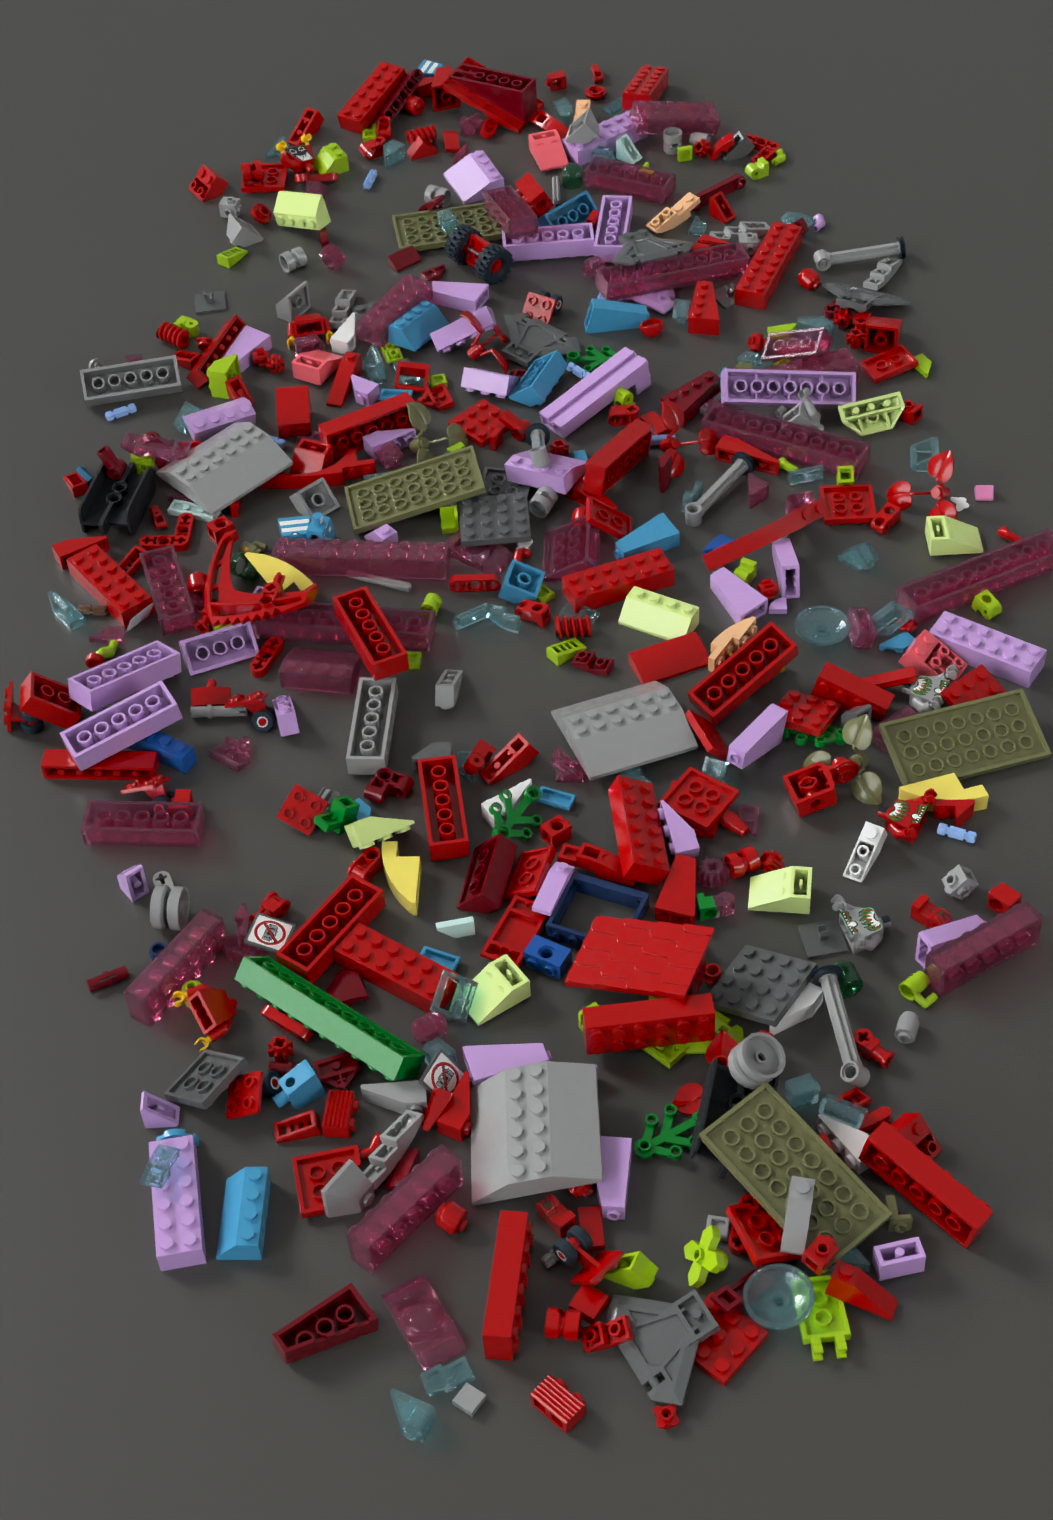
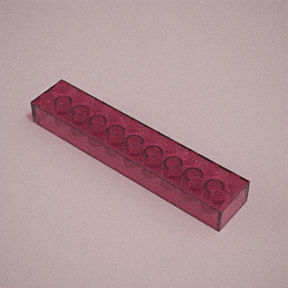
(672, 272)
(788, 439)
(365, 558)
(991, 571)
(320, 625)

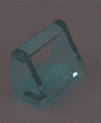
(374, 366)
(929, 445)
(65, 611)
(889, 614)
(461, 1000)

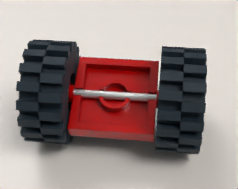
(489, 260)

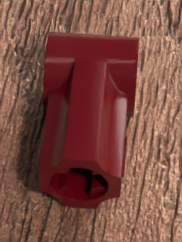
(115, 466)

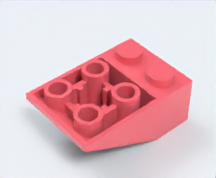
(547, 150)
(315, 366)
(931, 656)

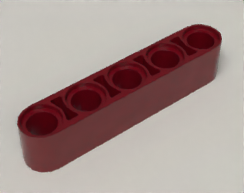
(400, 94)

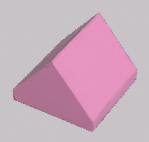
(984, 492)

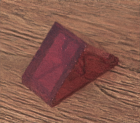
(757, 490)

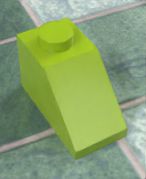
(633, 1271)

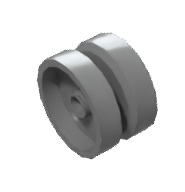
(169, 907)
(756, 1060)

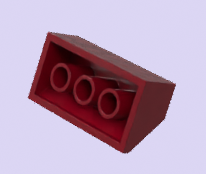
(488, 875)

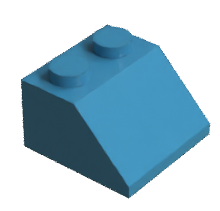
(521, 582)

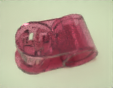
(308, 343)
(797, 500)
(236, 949)

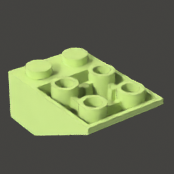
(951, 536)
(367, 830)
(782, 890)
(498, 989)

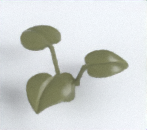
(419, 418)
(858, 734)

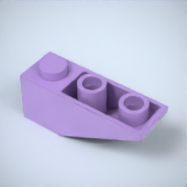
(375, 440)
(285, 715)
(680, 834)

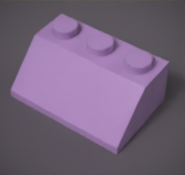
(488, 382)

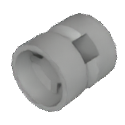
(672, 139)
(433, 191)
(293, 259)
(542, 501)

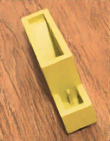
(270, 566)
(947, 788)
(402, 875)

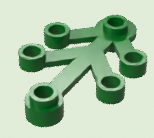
(598, 358)
(833, 735)
(514, 816)
(667, 1136)

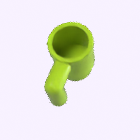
(914, 986)

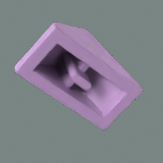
(158, 1112)

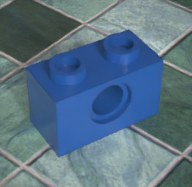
(547, 957)

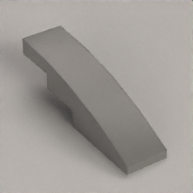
(731, 233)
(883, 273)
(342, 307)
(394, 1145)

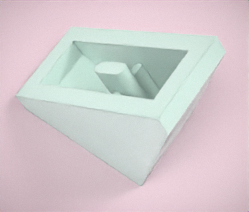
(626, 150)

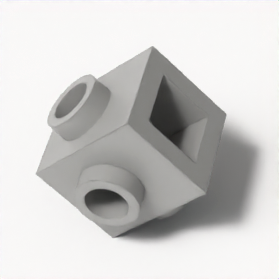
(230, 205)
(749, 242)
(959, 882)

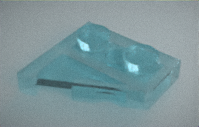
(179, 423)

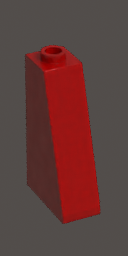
(677, 896)

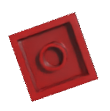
(590, 1302)

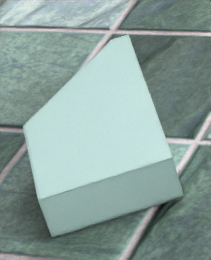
(457, 927)

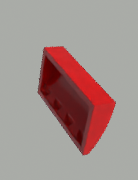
(669, 658)

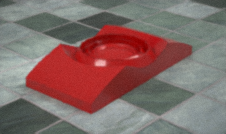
(515, 931)

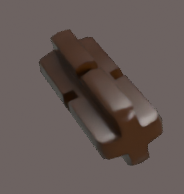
(96, 610)

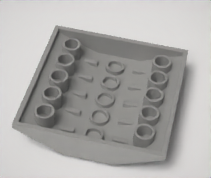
(226, 466)
(625, 729)
(535, 1131)

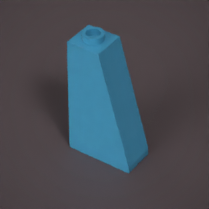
(614, 316)
(651, 535)

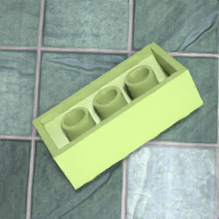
(301, 210)
(658, 614)

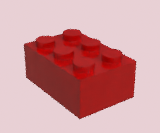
(48, 701)

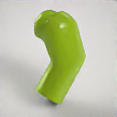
(785, 465)

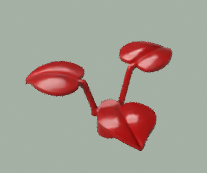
(478, 348)
(673, 417)
(942, 468)
(689, 1095)

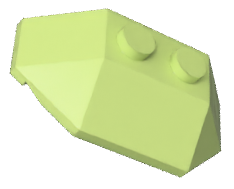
(872, 414)

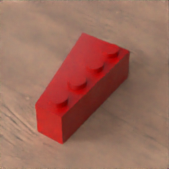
(703, 313)
(851, 691)

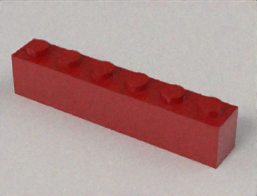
(216, 350)
(120, 766)

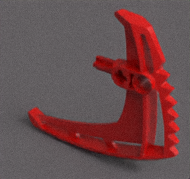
(242, 605)

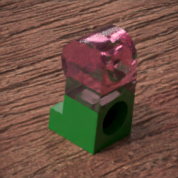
(714, 906)

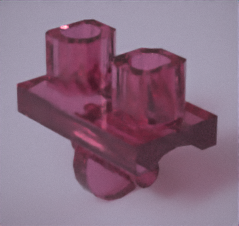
(470, 123)

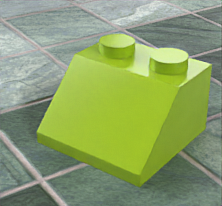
(331, 160)
(221, 371)

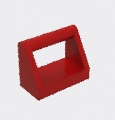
(414, 370)

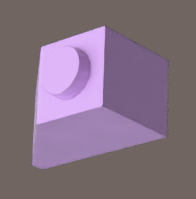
(364, 391)
(383, 534)
(133, 882)

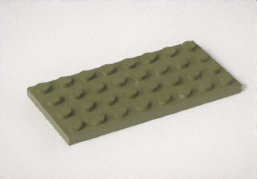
(424, 233)
(414, 489)
(965, 738)
(768, 1143)

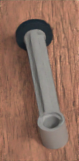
(825, 259)
(537, 437)
(741, 465)
(828, 978)

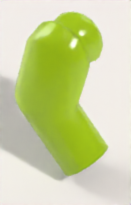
(781, 157)
(109, 651)

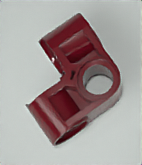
(387, 783)

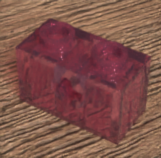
(862, 628)

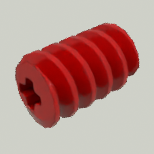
(428, 133)
(173, 335)
(573, 626)

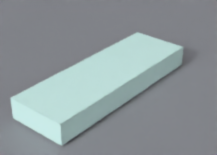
(179, 507)

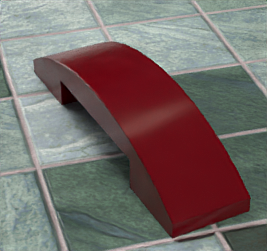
(731, 1298)

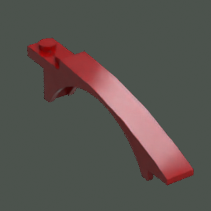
(335, 475)
(757, 539)

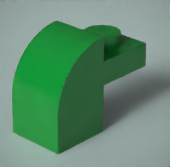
(342, 812)

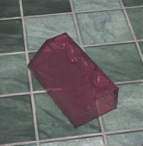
(796, 344)

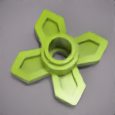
(705, 1256)

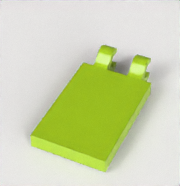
(825, 1322)

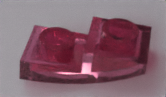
(243, 921)

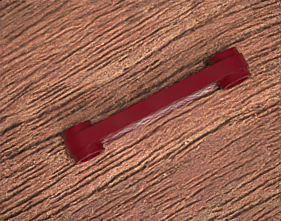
(727, 186)

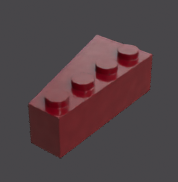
(694, 394)
(326, 1325)

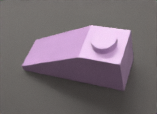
(552, 888)

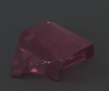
(232, 753)

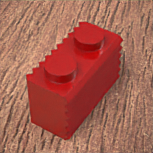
(339, 1114)
(558, 1403)

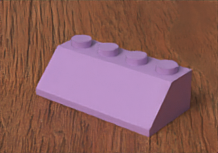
(462, 329)
(211, 421)
(219, 648)

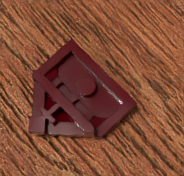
(348, 987)
(337, 1070)

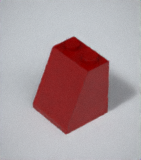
(441, 99)
(882, 334)
(293, 411)

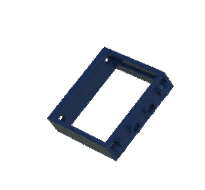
(596, 888)

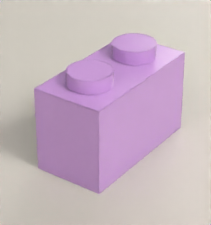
(898, 1258)

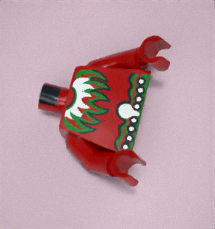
(907, 816)

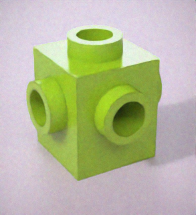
(142, 463)

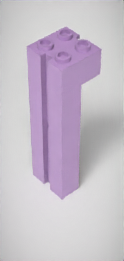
(596, 392)

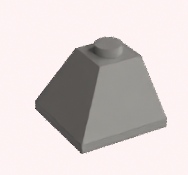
(583, 129)
(242, 232)
(294, 303)
(315, 498)
(347, 1192)

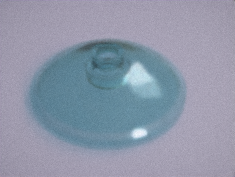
(822, 625)
(778, 1285)

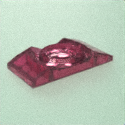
(155, 446)
(484, 558)
(423, 1322)

